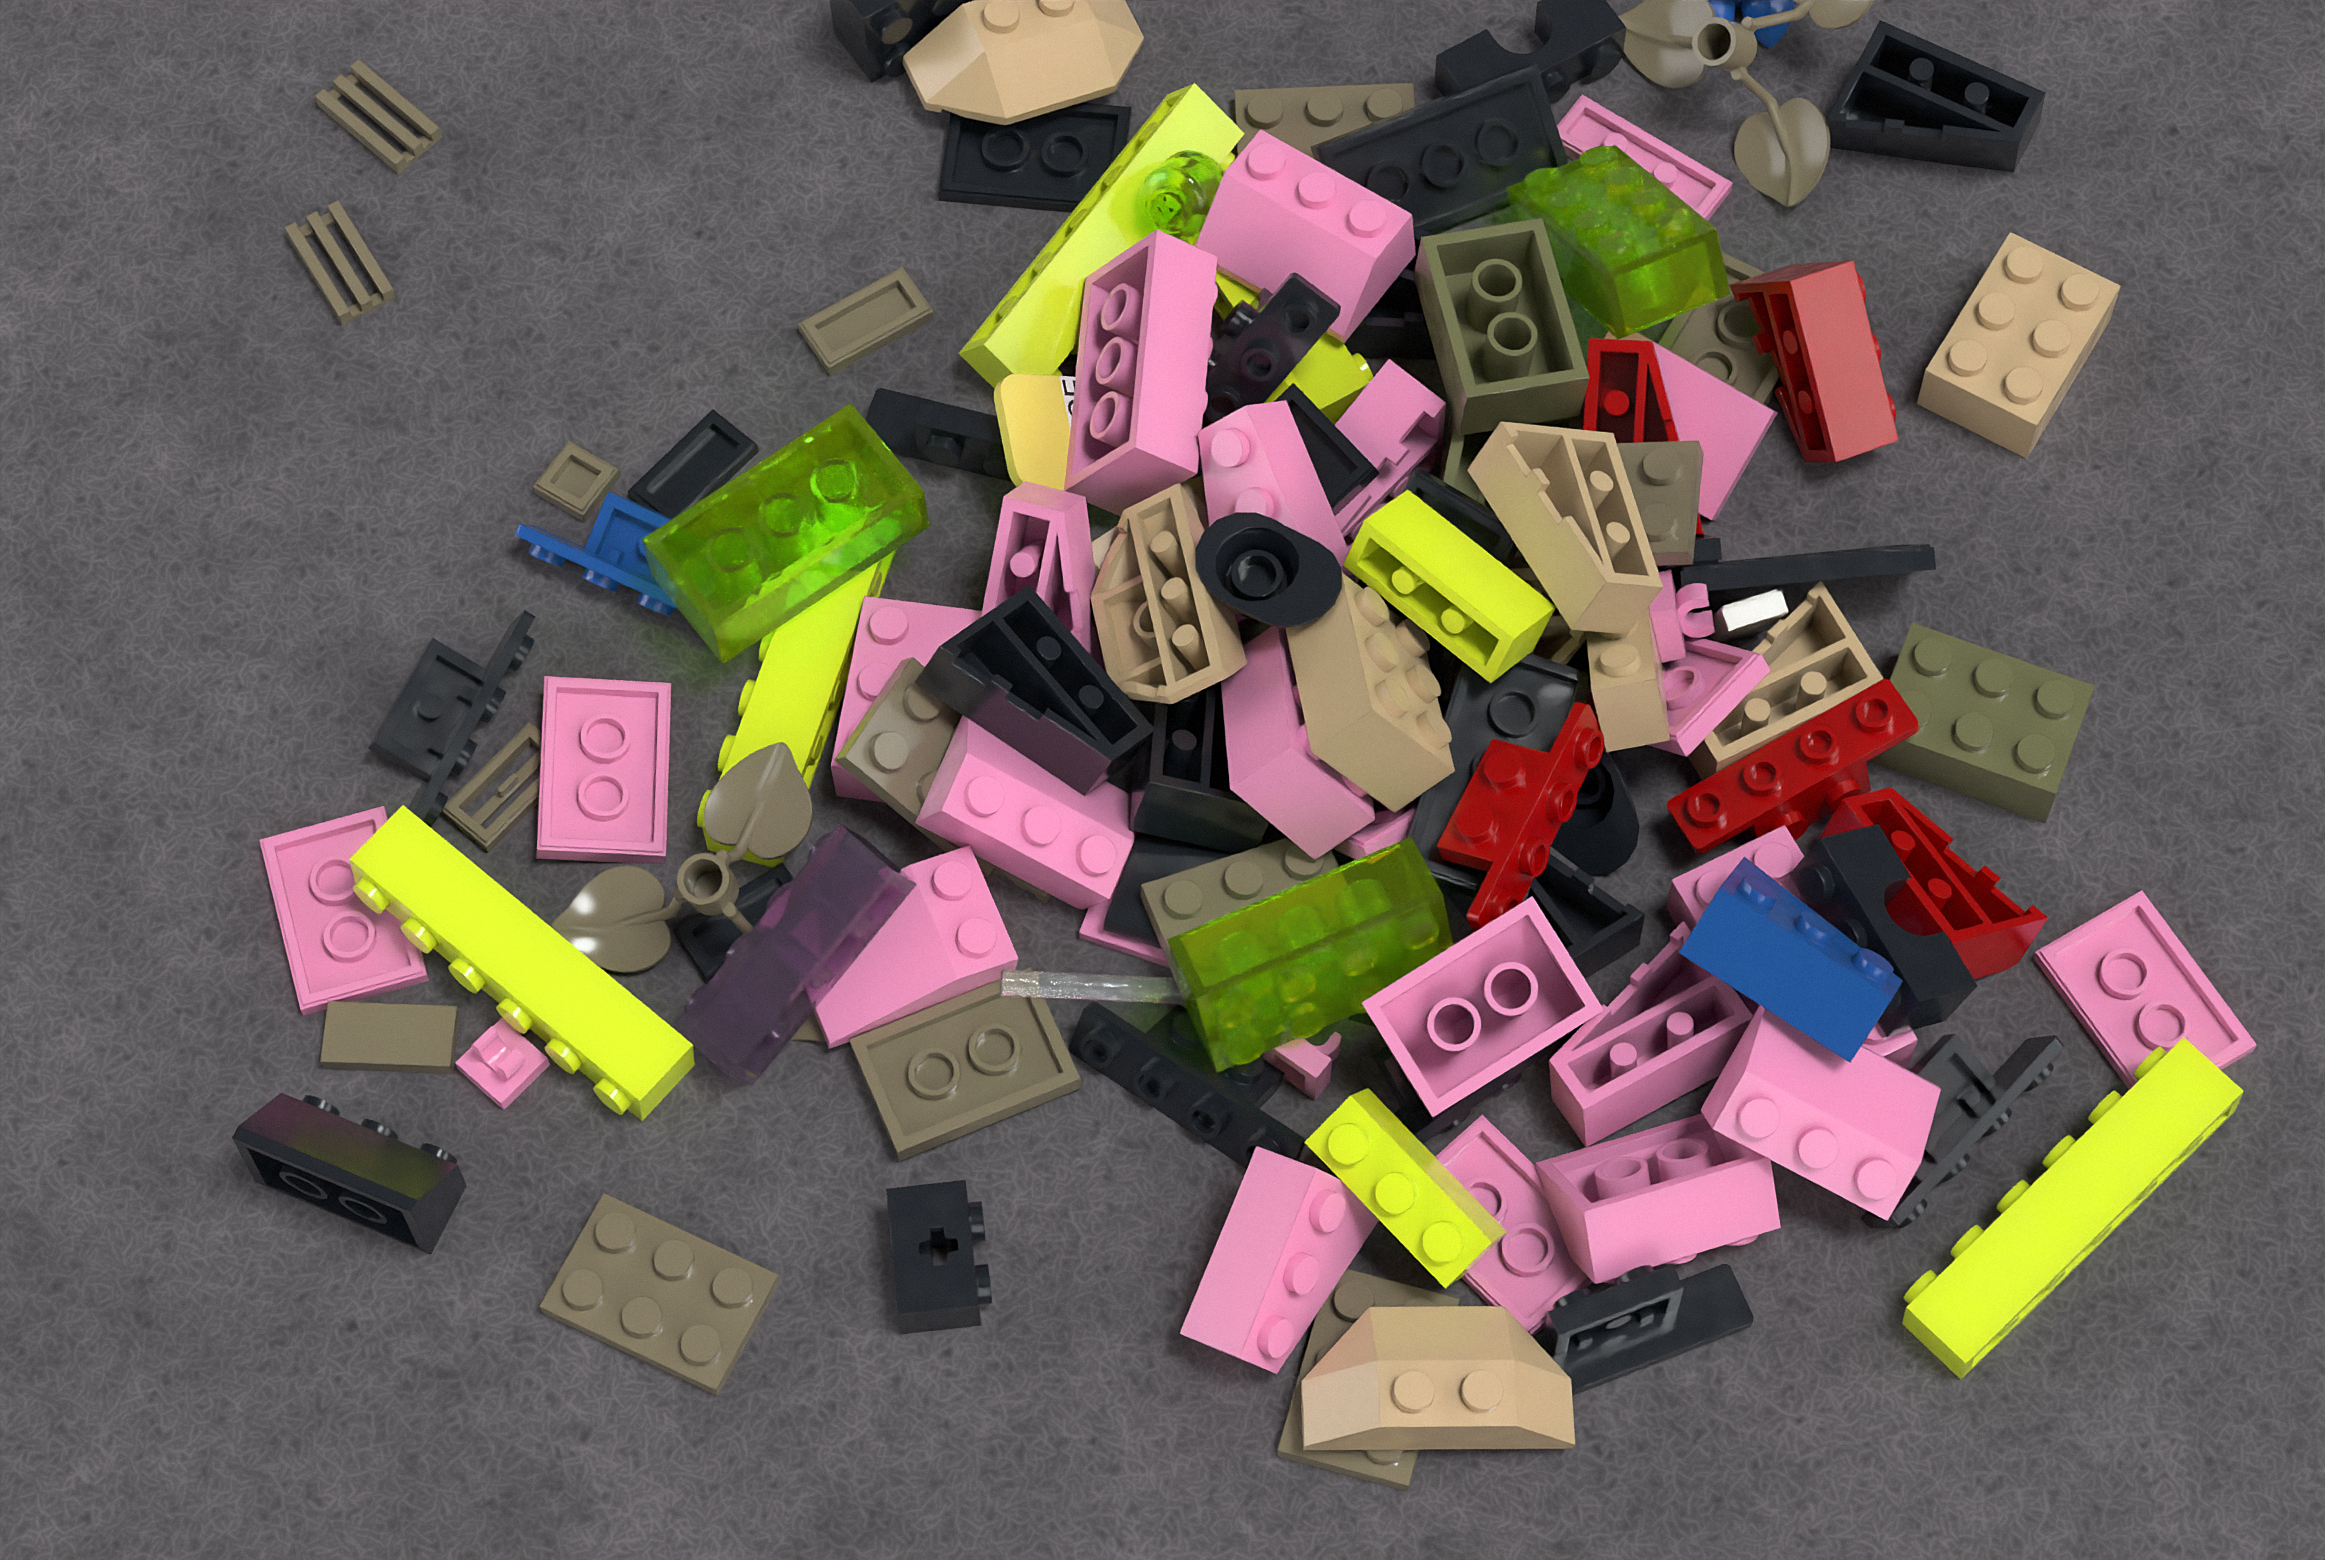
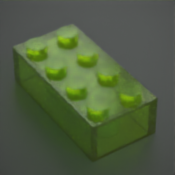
(1623, 240)
(786, 533)
(1309, 953)

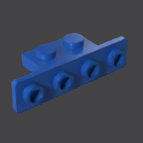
(612, 550)

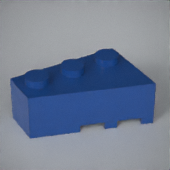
(1791, 961)

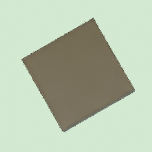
(576, 481)

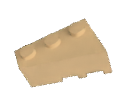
(1572, 521)
(1812, 667)

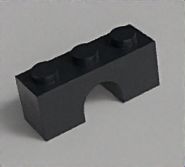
(1577, 41)
(1849, 884)

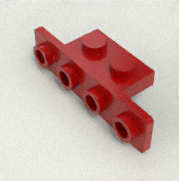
(1797, 774)
(1516, 811)

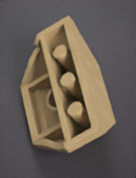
(1023, 57)
(1152, 612)
(1437, 1384)

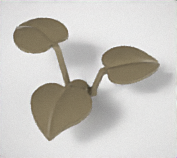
(1775, 149)
(622, 911)

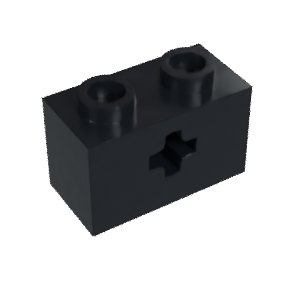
(942, 1294)

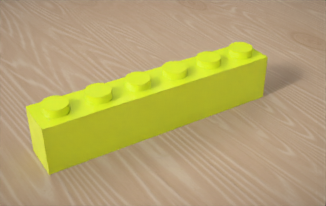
(1043, 310)
(799, 684)
(521, 964)
(2070, 1207)

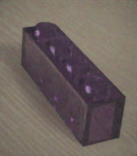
(794, 954)

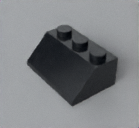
(352, 1169)

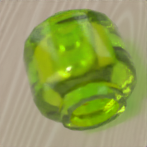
(1181, 193)

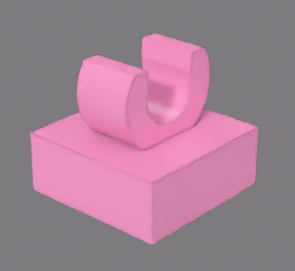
(1673, 618)
(502, 1063)
(1305, 1064)

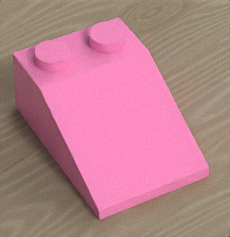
(929, 951)

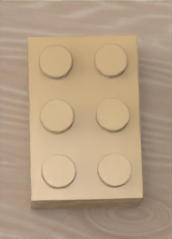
(2018, 345)
(1371, 697)

